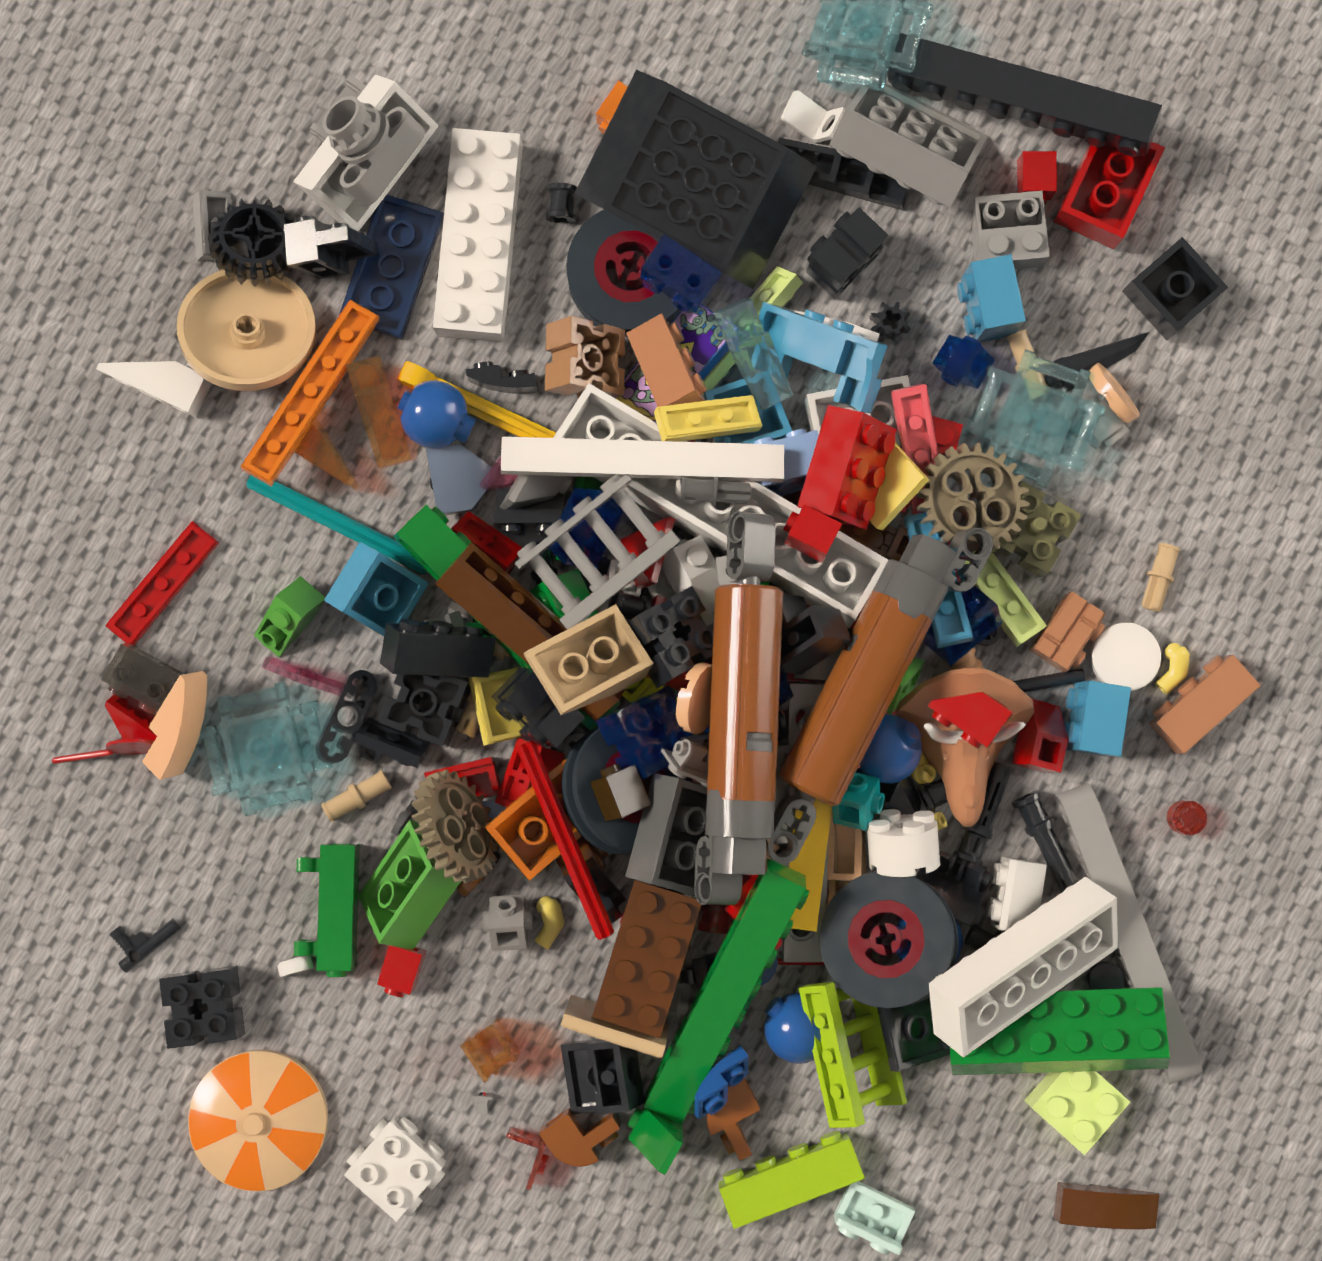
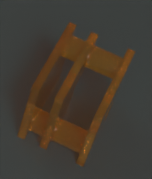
(479, 1041)

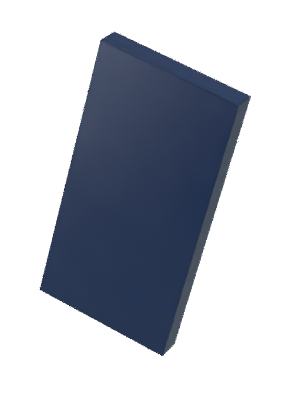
(393, 279)

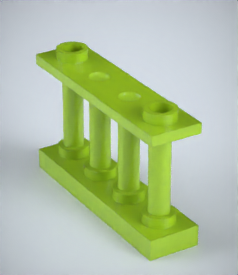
(833, 1057)

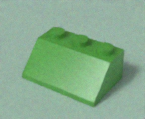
(405, 892)

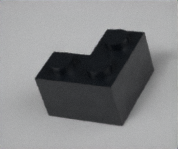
(809, 634)

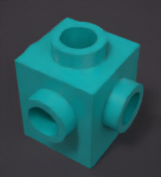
(859, 802)

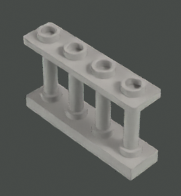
(629, 564)

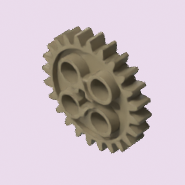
(1002, 495)
(454, 826)

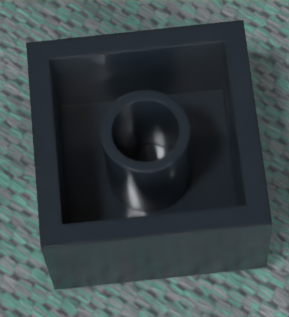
(1174, 288)

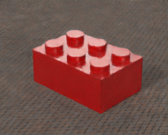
(1107, 193)
(848, 466)

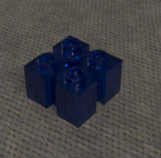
(644, 730)

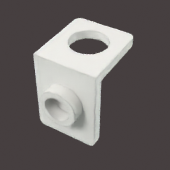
(810, 118)

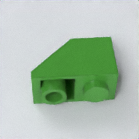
(289, 615)

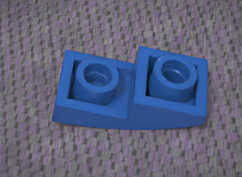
(714, 1089)

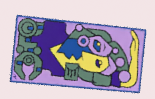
(704, 343)

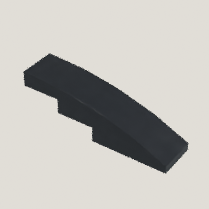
(848, 175)

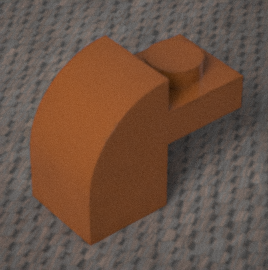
(739, 1105)
(575, 1145)

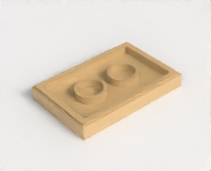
(579, 1019)

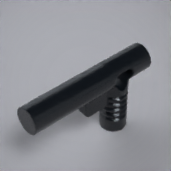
(141, 943)

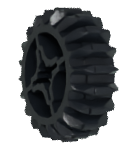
(236, 233)

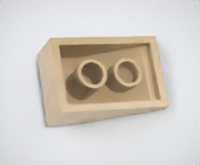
(589, 661)

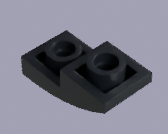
(490, 377)

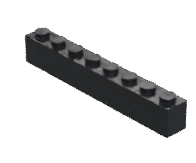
(1030, 97)

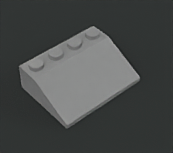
(908, 142)

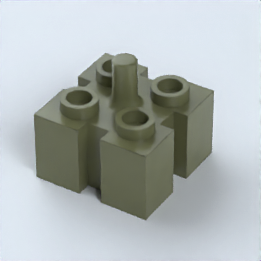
(1040, 532)

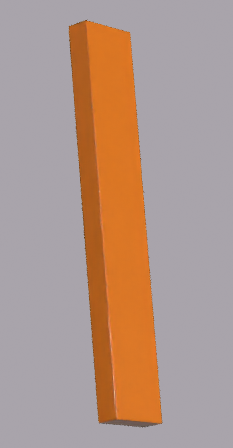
(310, 393)

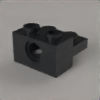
(324, 248)
(601, 1077)

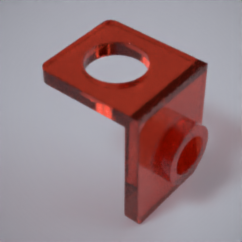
(534, 1141)

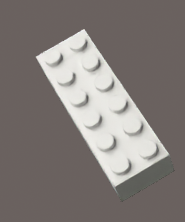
(478, 235)
(1023, 966)

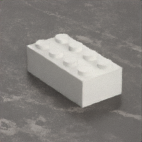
(322, 173)

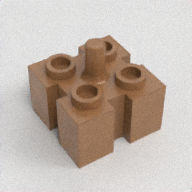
(584, 356)

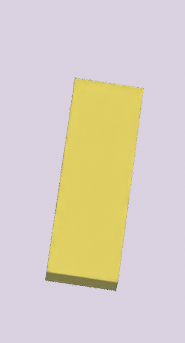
(708, 419)

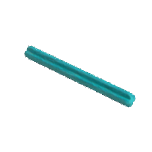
(335, 521)

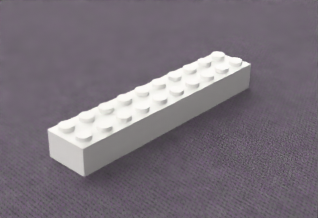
(839, 582)

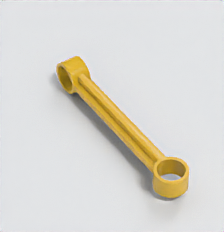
(413, 374)

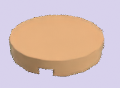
(1114, 393)
(695, 701)

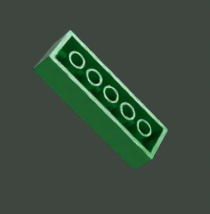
(1077, 1035)

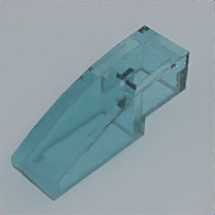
(753, 352)

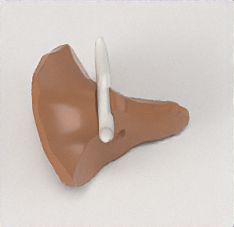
(955, 760)

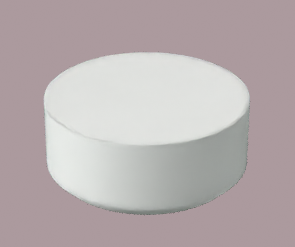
(295, 966)

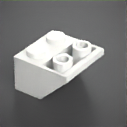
(1017, 891)

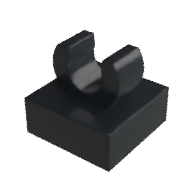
(699, 970)

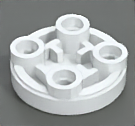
(1125, 656)

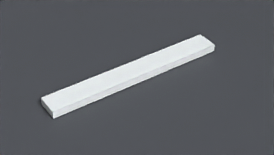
(642, 459)

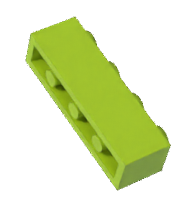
(790, 1179)

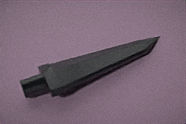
(1105, 355)

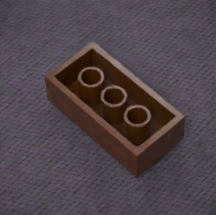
(647, 958)

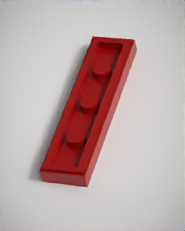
(162, 584)

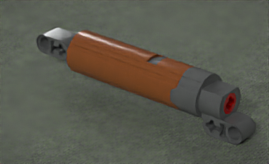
(869, 676)
(742, 715)

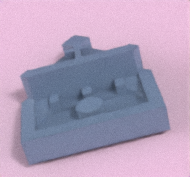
(456, 478)

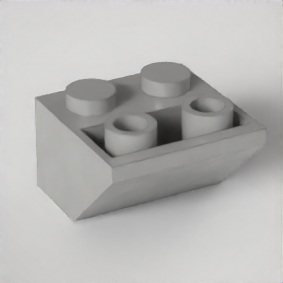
(1011, 226)

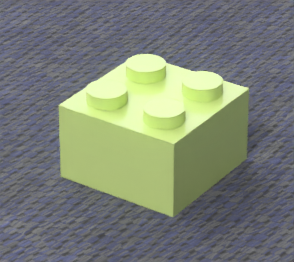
(1077, 1105)

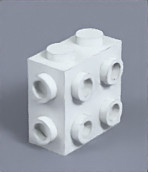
(396, 1167)

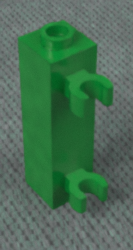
(336, 908)

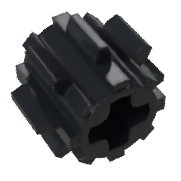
(892, 313)

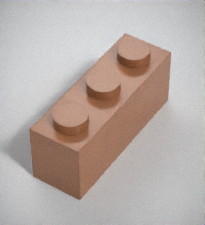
(666, 363)
(1203, 703)

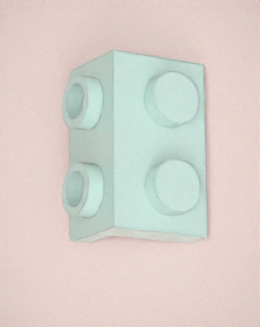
(873, 1217)

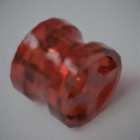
(1193, 819)
(714, 919)

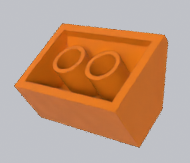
(524, 831)

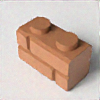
(1068, 632)

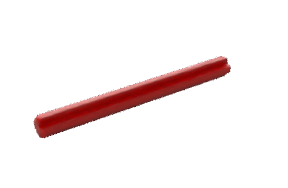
(565, 840)

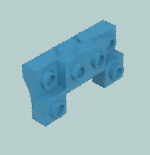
(829, 348)

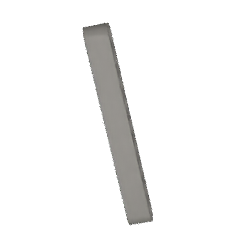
(1135, 945)

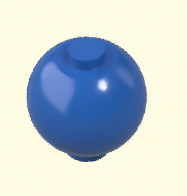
(435, 415)
(893, 750)
(790, 1030)

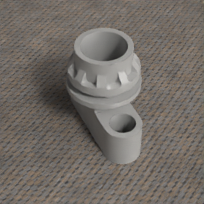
(371, 145)

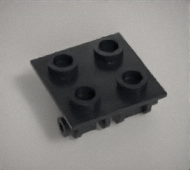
(959, 885)

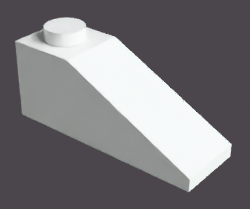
(164, 381)
(694, 566)

